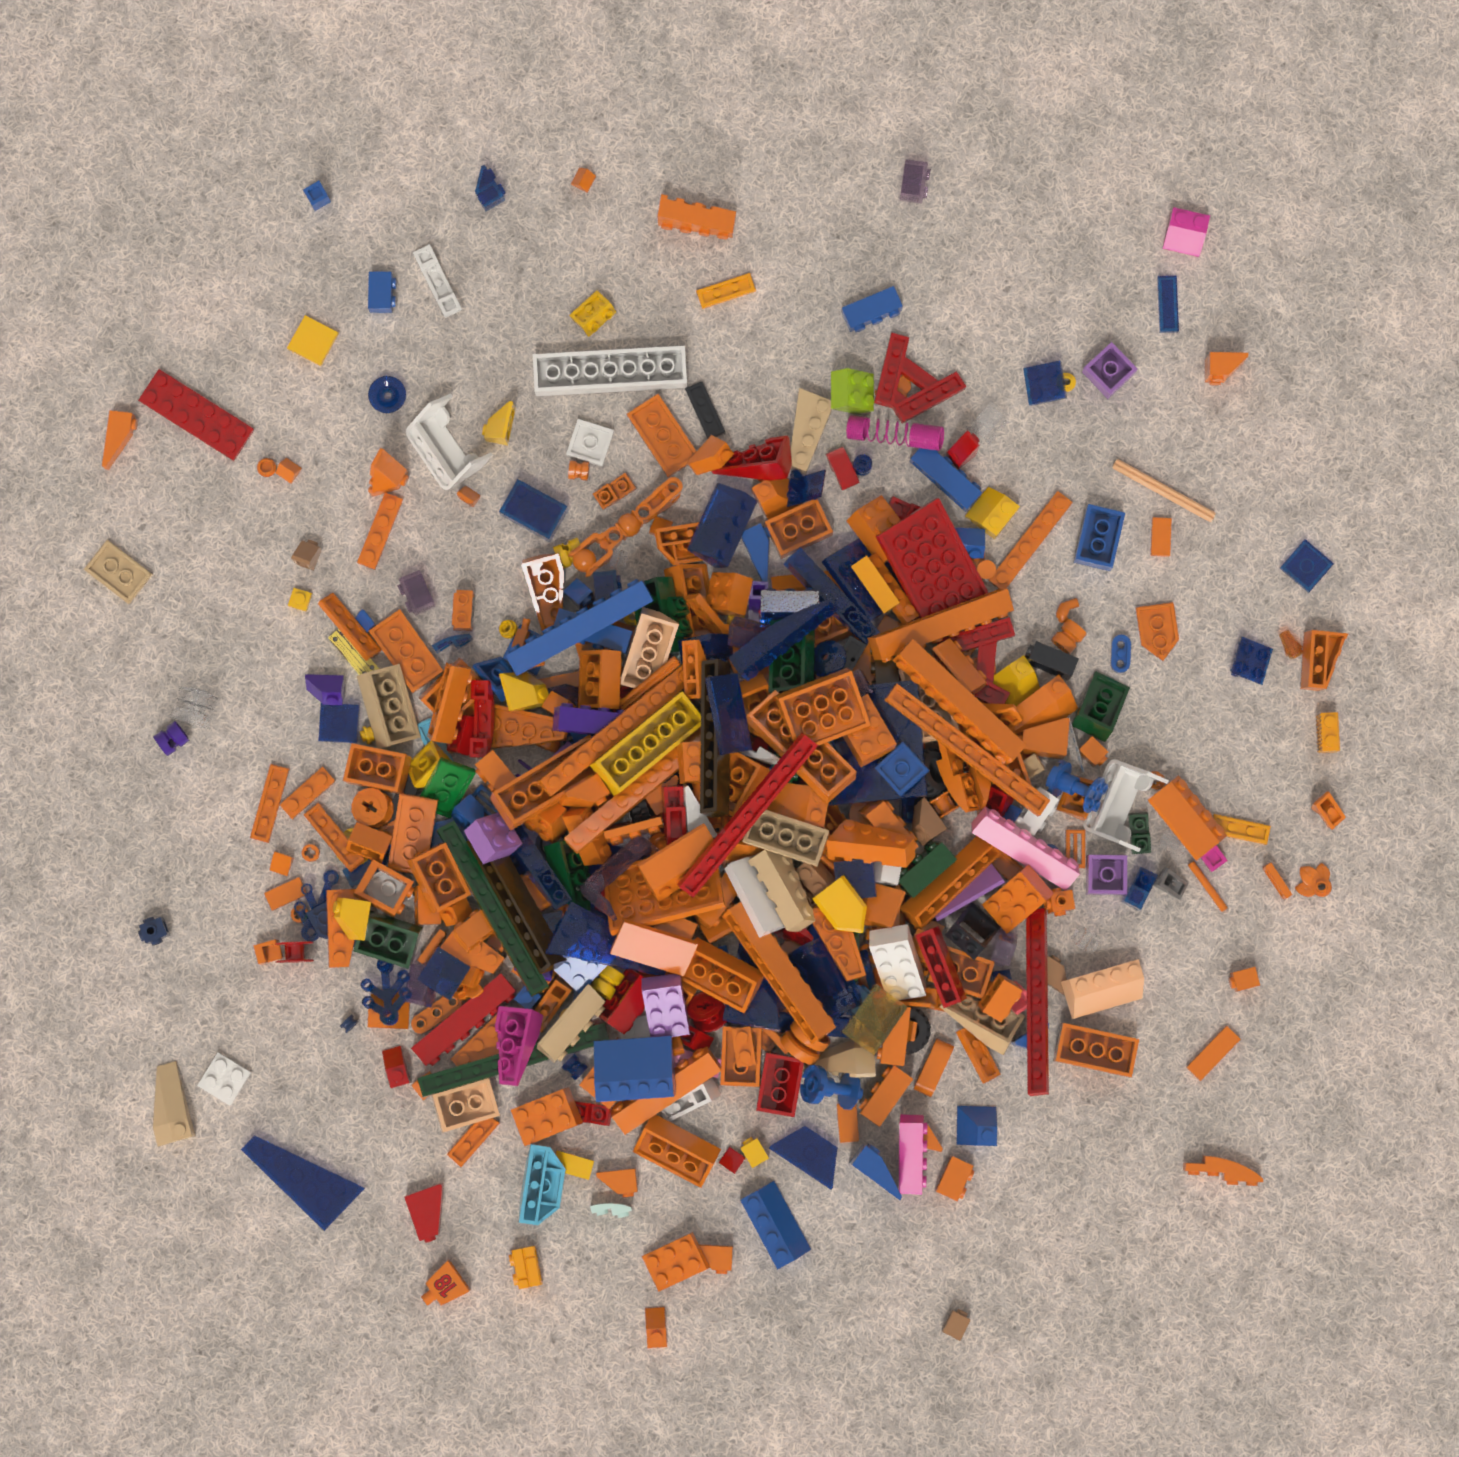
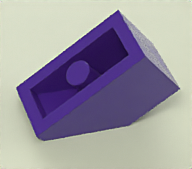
(326, 688)

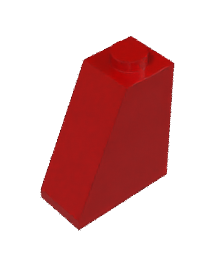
(426, 1211)

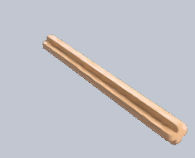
(1164, 490)

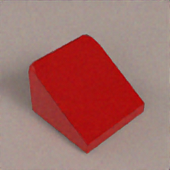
(732, 1160)

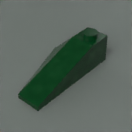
(569, 870)

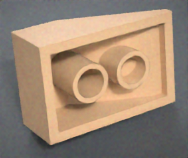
(465, 1105)

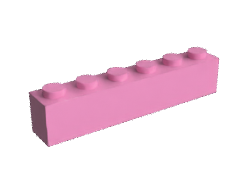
(1025, 848)

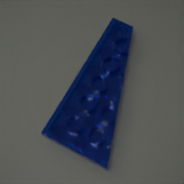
(310, 1186)

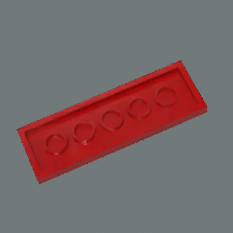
(196, 415)

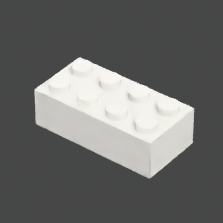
(897, 962)

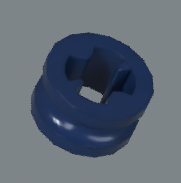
(349, 1023)

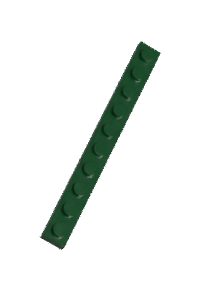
(492, 908)
(488, 1066)

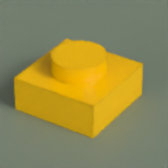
(300, 599)

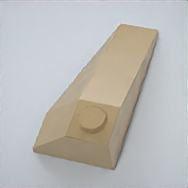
(987, 1029)
(847, 1059)
(171, 1111)

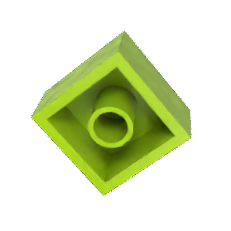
(852, 391)

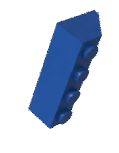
(775, 1224)

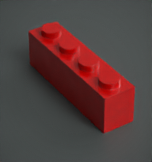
(941, 967)

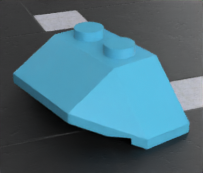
(540, 1185)

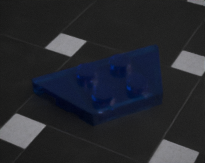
(809, 1153)

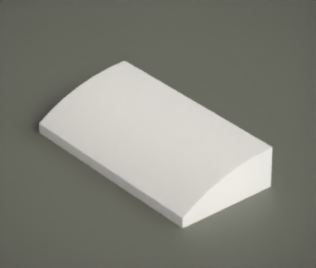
(754, 897)

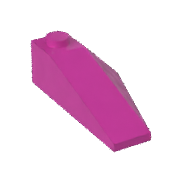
(517, 1036)

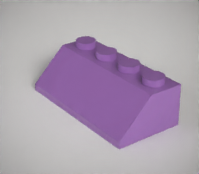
(984, 883)

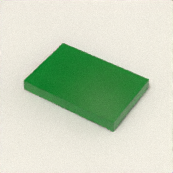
(448, 785)

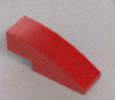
(673, 812)

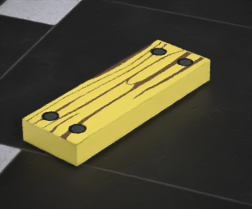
(351, 653)

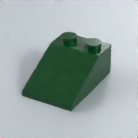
(1100, 706)

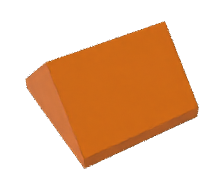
(1074, 803)

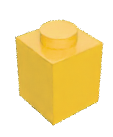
(754, 1151)

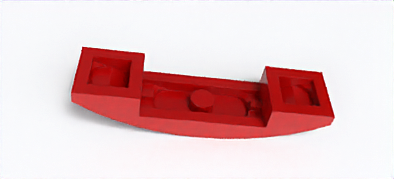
(483, 718)

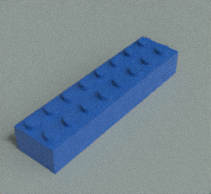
(580, 627)

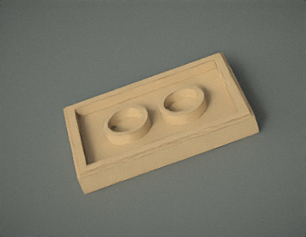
(118, 572)

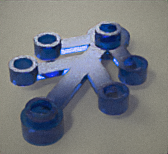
(312, 903)
(387, 993)

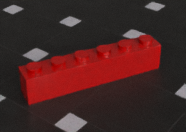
(463, 1020)

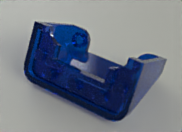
(825, 979)

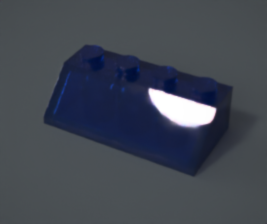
(722, 525)

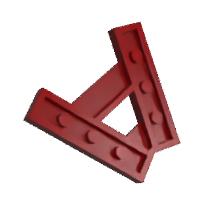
(932, 390)
(986, 639)

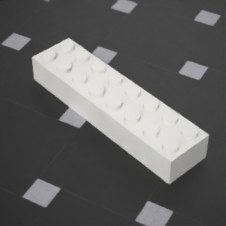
(609, 371)

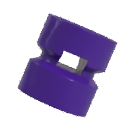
(172, 731)

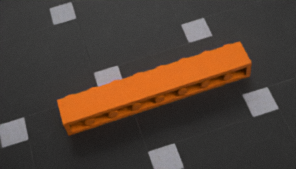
(942, 624)
(959, 702)
(781, 975)

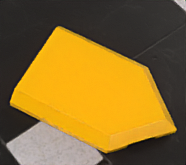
(842, 906)

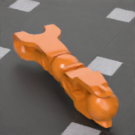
(626, 526)

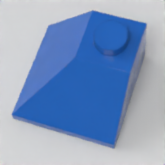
(976, 1125)

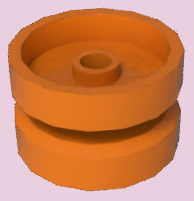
(800, 1047)

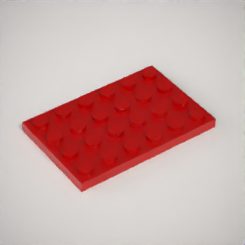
(931, 560)

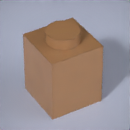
(956, 1324)

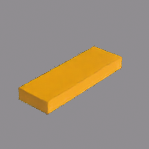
(726, 290)
(875, 584)
(1244, 829)

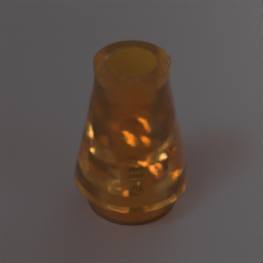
(1291, 645)

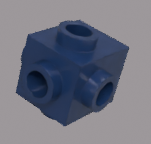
(160, 930)

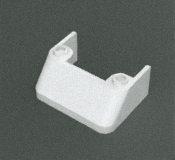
(438, 447)
(1116, 803)

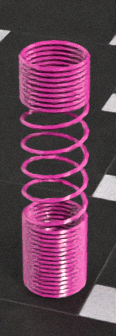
(919, 437)

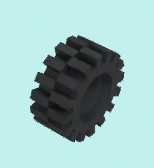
(640, 812)

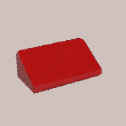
(465, 732)

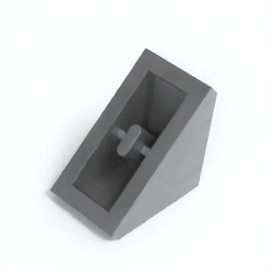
(1171, 883)

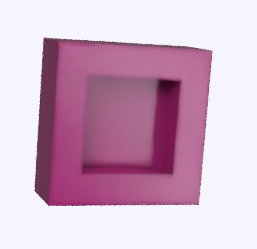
(1213, 859)

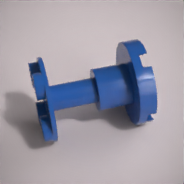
(1062, 780)
(819, 1085)

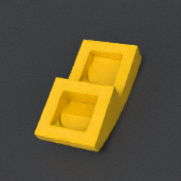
(575, 1165)

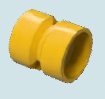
(564, 550)
(607, 980)

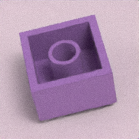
(1109, 370)
(492, 838)
(1106, 874)

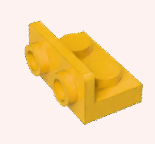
(593, 313)

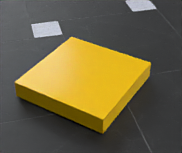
(312, 340)

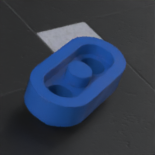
(1120, 654)

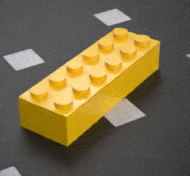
(647, 743)

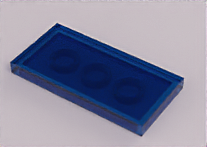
(728, 714)

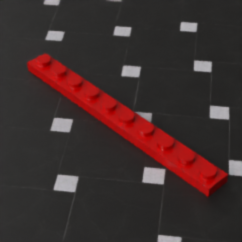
(747, 815)
(1037, 1004)

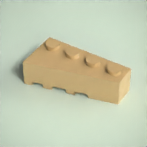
(809, 424)
(784, 889)

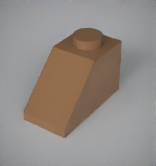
(307, 554)
(926, 822)
(1056, 973)

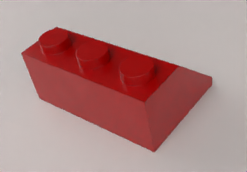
(626, 1003)
(780, 1084)

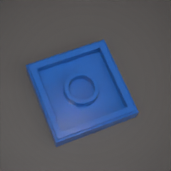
(902, 769)

